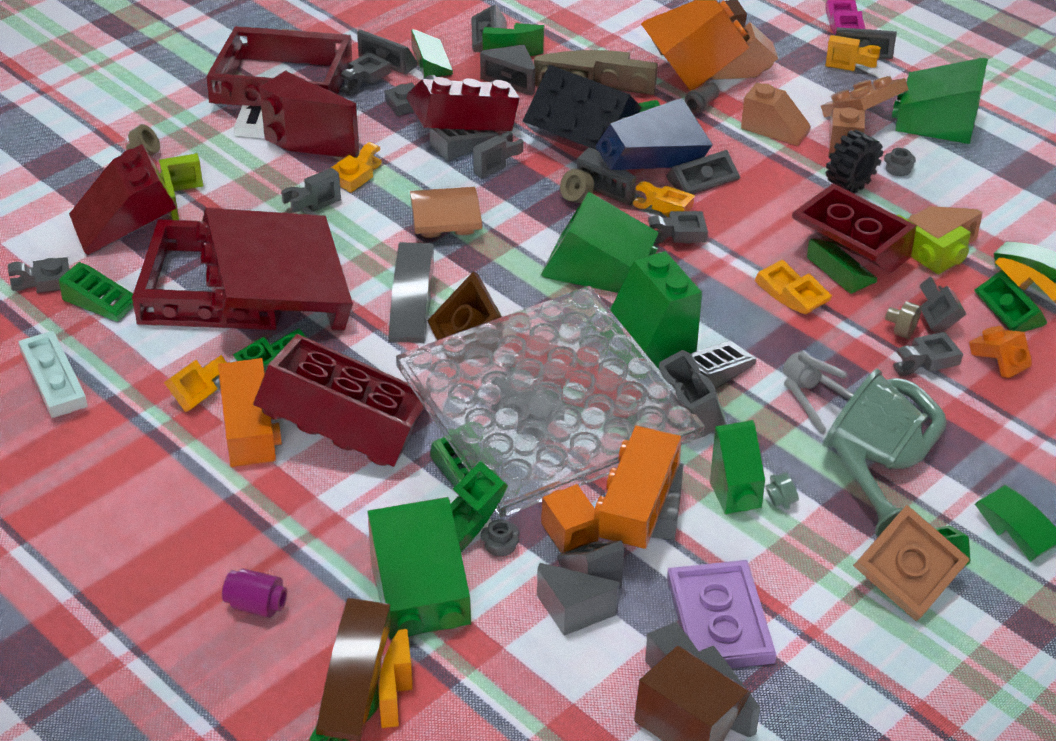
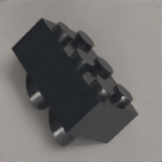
(576, 109)

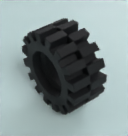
(854, 161)

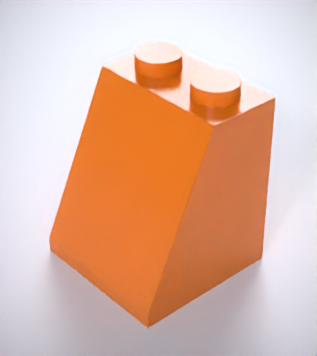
(697, 39)

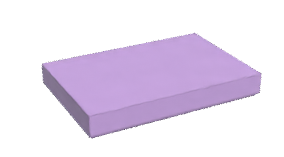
(722, 609)

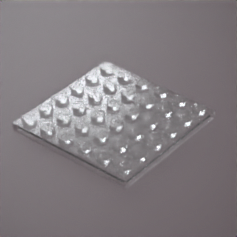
(544, 395)

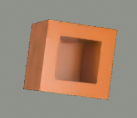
(569, 518)

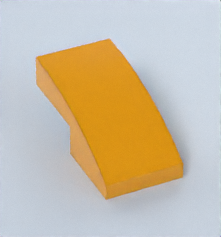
(1025, 276)
(790, 289)
(394, 677)

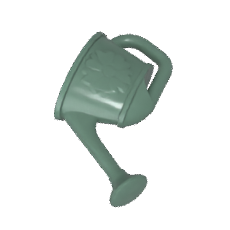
(885, 429)

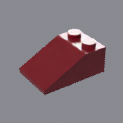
(308, 117)
(121, 200)

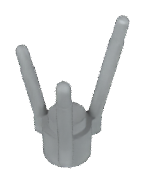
(805, 372)

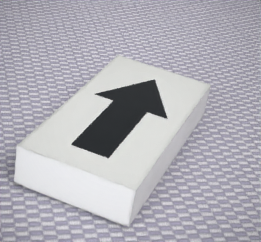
(249, 122)

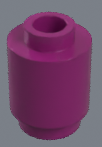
(254, 592)

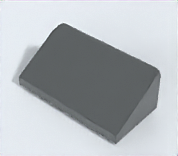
(489, 17)
(880, 38)
(399, 55)
(704, 173)

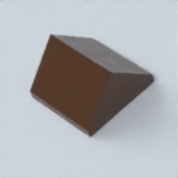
(464, 309)
(688, 699)

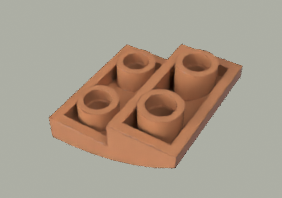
(446, 211)

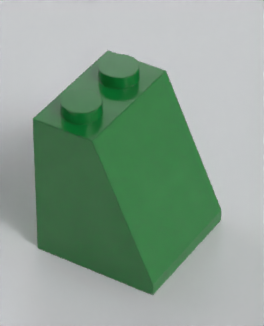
(942, 101)
(599, 246)
(659, 307)
(419, 566)

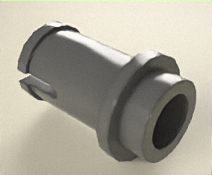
(698, 99)

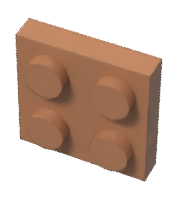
(865, 94)
(911, 562)

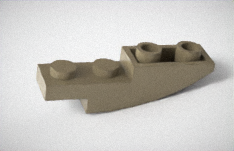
(602, 66)

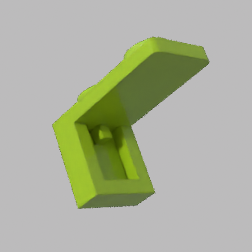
(181, 174)
(941, 252)

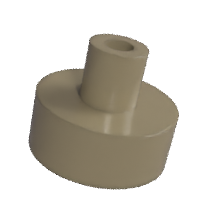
(144, 135)
(576, 185)
(904, 319)

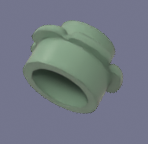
(782, 490)

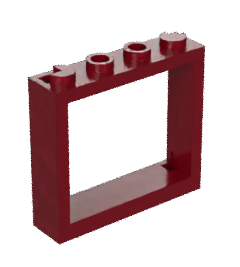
(274, 46)
(184, 306)

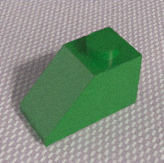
(737, 467)

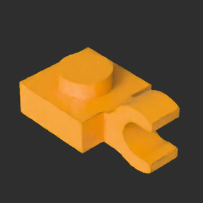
(846, 53)
(357, 171)
(663, 199)
(194, 382)

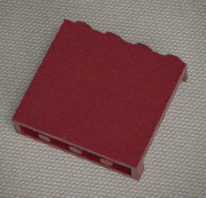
(272, 263)

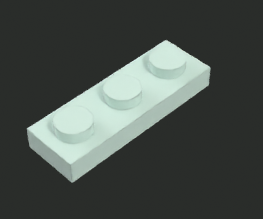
(53, 374)

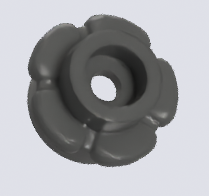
(899, 162)
(500, 537)

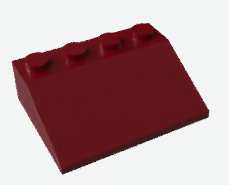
(340, 400)

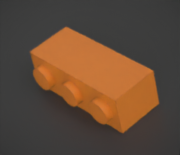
(248, 430)
(638, 486)

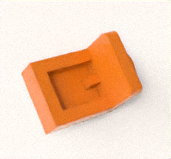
(1005, 345)

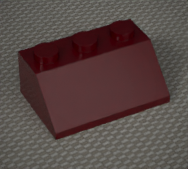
(464, 104)
(858, 227)

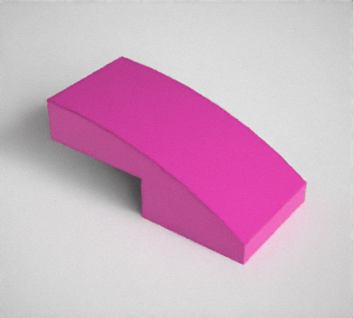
(844, 14)

